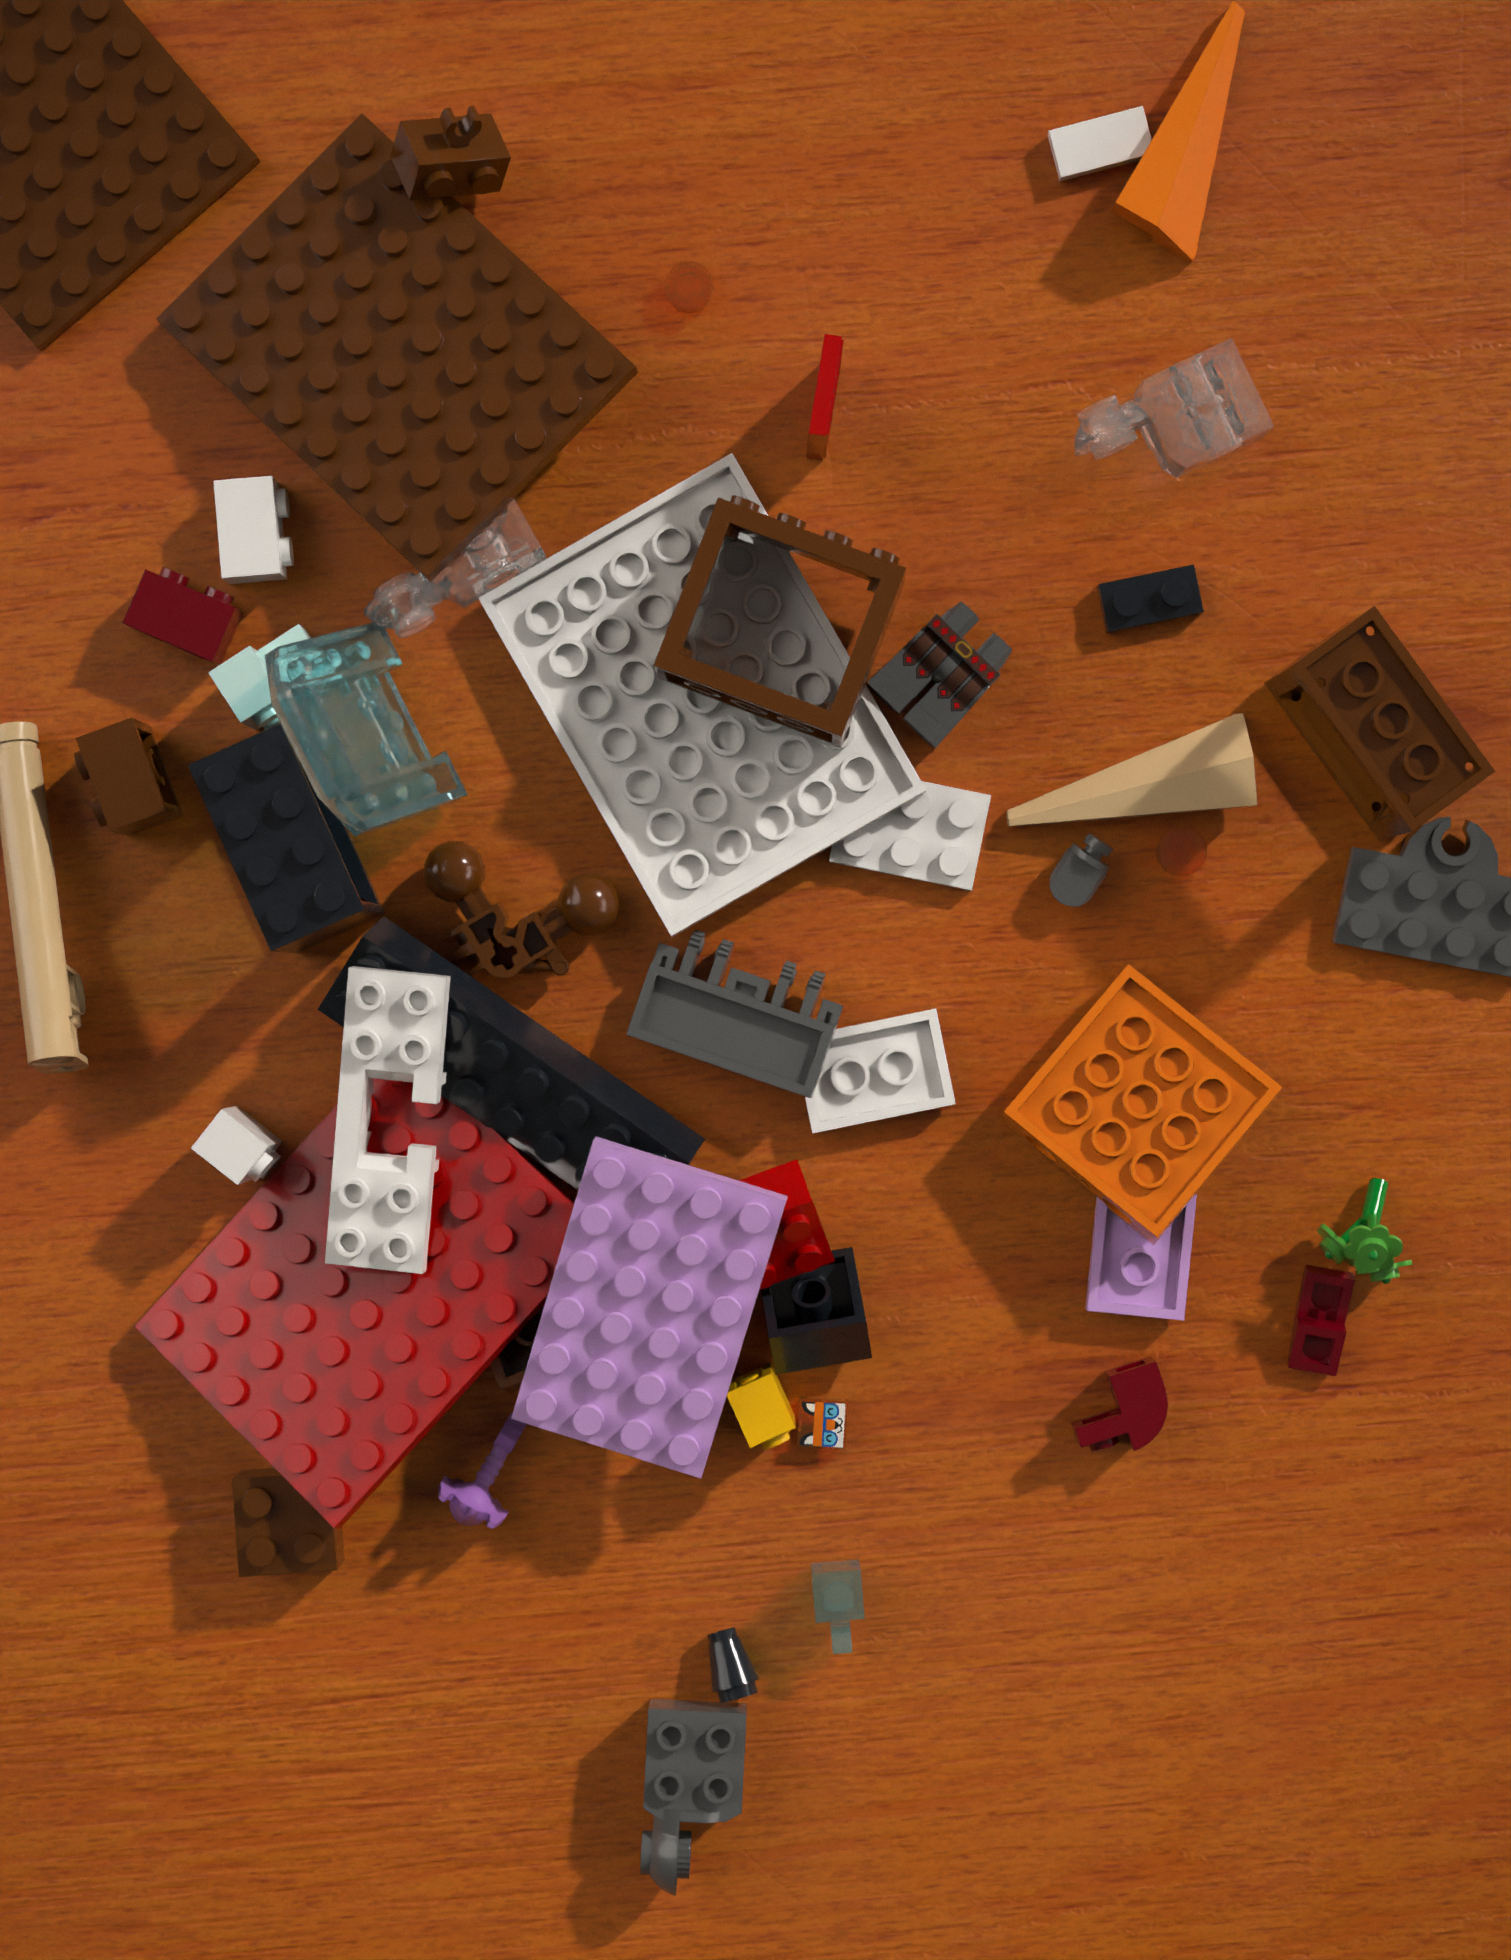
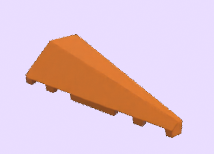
(1175, 172)

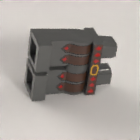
(948, 661)

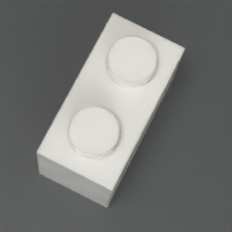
(252, 529)
(238, 1146)

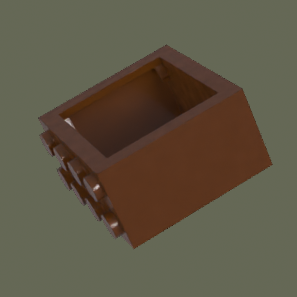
(832, 549)
(1379, 726)

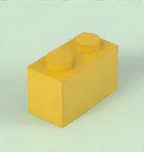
(761, 1407)

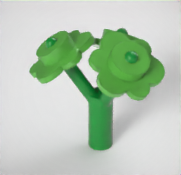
(1366, 1241)

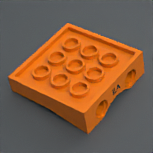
(1141, 1103)

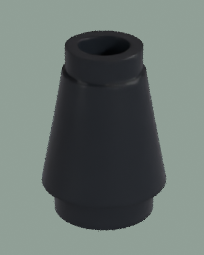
(730, 1666)

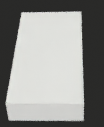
(1099, 143)

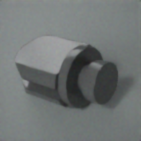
(1080, 872)

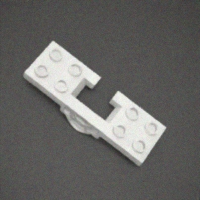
(378, 1199)

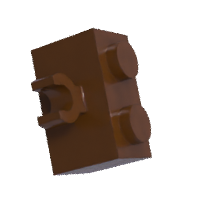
(450, 155)

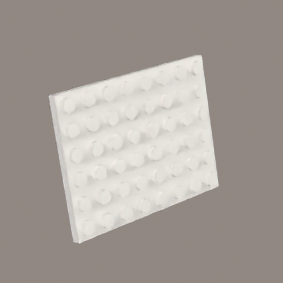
(688, 784)

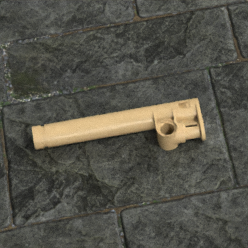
(48, 987)

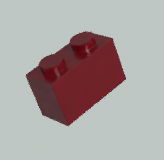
(183, 616)

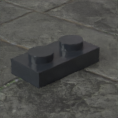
(1150, 599)

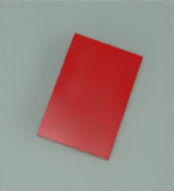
(824, 397)

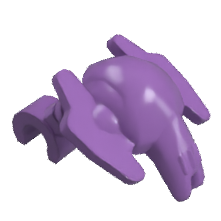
(471, 1500)

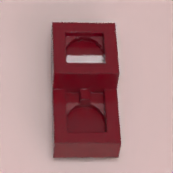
(1320, 1320)

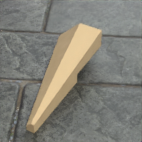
(1189, 774)

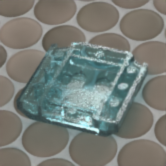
(356, 729)

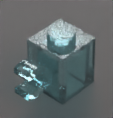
(838, 1599)

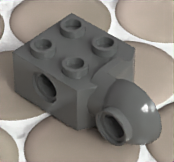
(689, 1777)

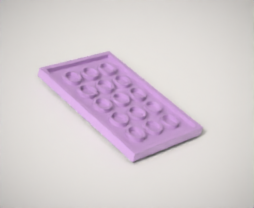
(648, 1307)

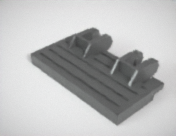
(734, 1023)

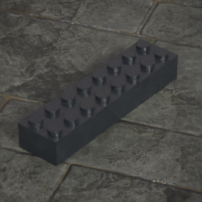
(520, 1073)

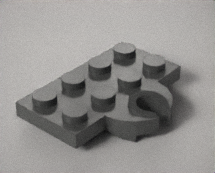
(1429, 901)

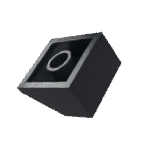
(817, 1317)

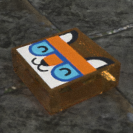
(822, 1423)

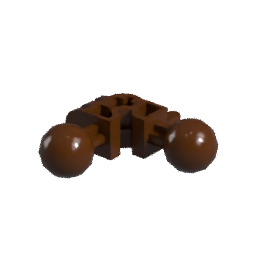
(456, 874)

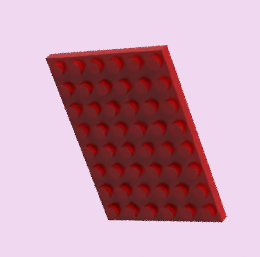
(350, 1363)

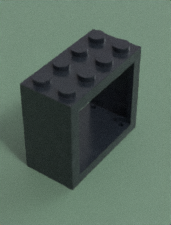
(284, 843)

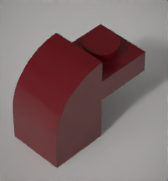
(1139, 1411)

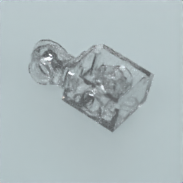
(1183, 412)
(489, 560)

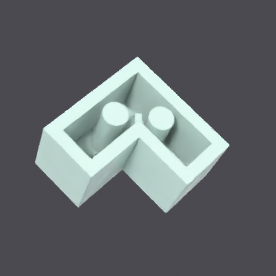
(245, 681)

